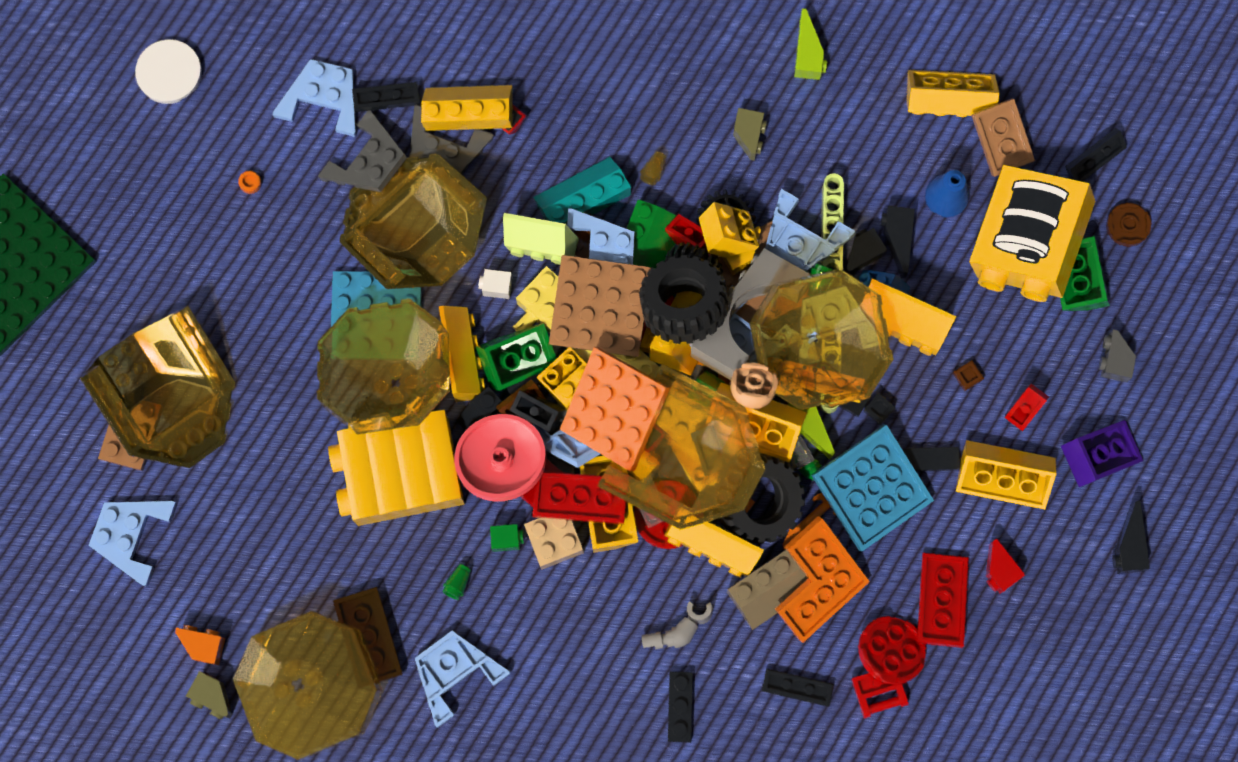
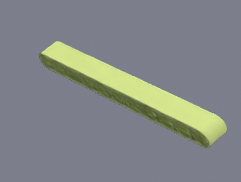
(831, 218)

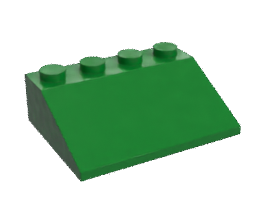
(650, 237)

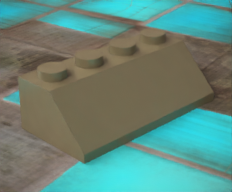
(767, 588)

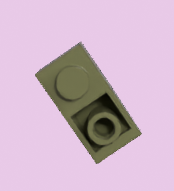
(747, 131)
(210, 693)

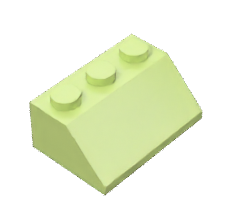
(538, 238)

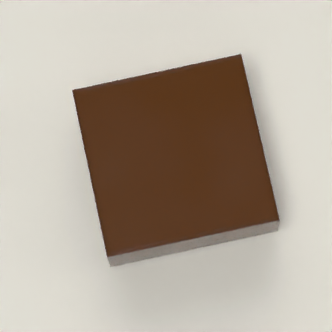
(968, 375)

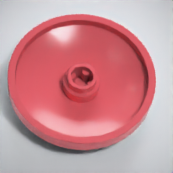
(500, 457)

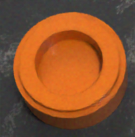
(249, 182)

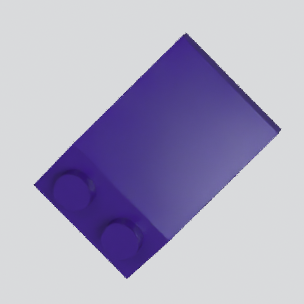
(1101, 453)

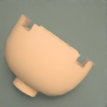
(753, 385)

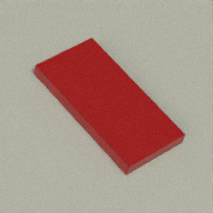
(576, 499)
(942, 600)

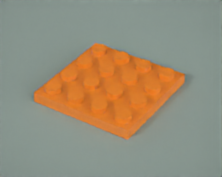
(614, 408)

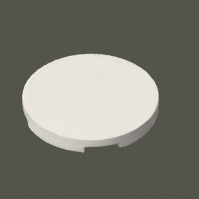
(168, 71)

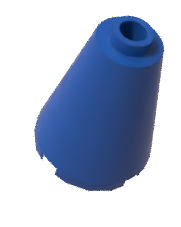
(947, 194)

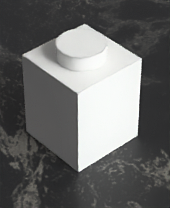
(496, 284)

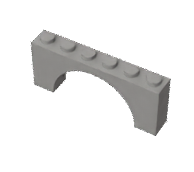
(720, 349)

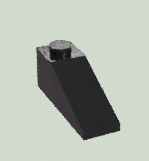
(898, 234)
(1131, 548)

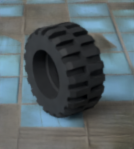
(679, 276)
(783, 511)

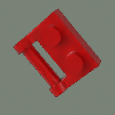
(868, 686)

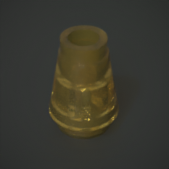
(653, 169)

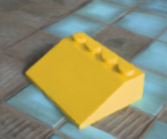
(913, 320)

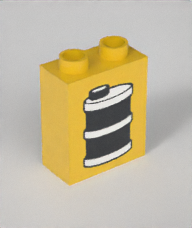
(1032, 233)

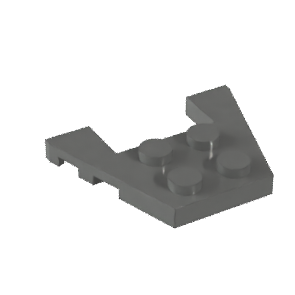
(457, 156)
(374, 163)

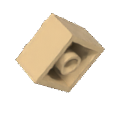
(553, 540)

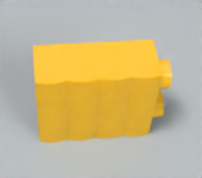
(397, 471)

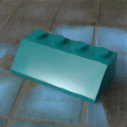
(585, 192)

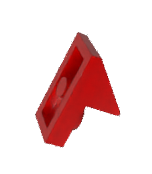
(1026, 407)

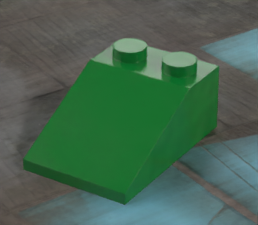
(516, 356)

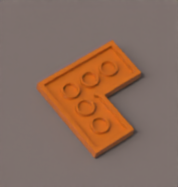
(830, 582)

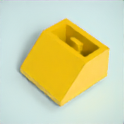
(727, 230)
(563, 376)

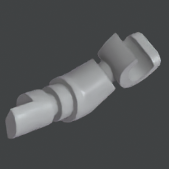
(681, 633)

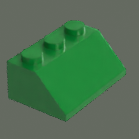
(1086, 284)

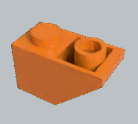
(200, 646)

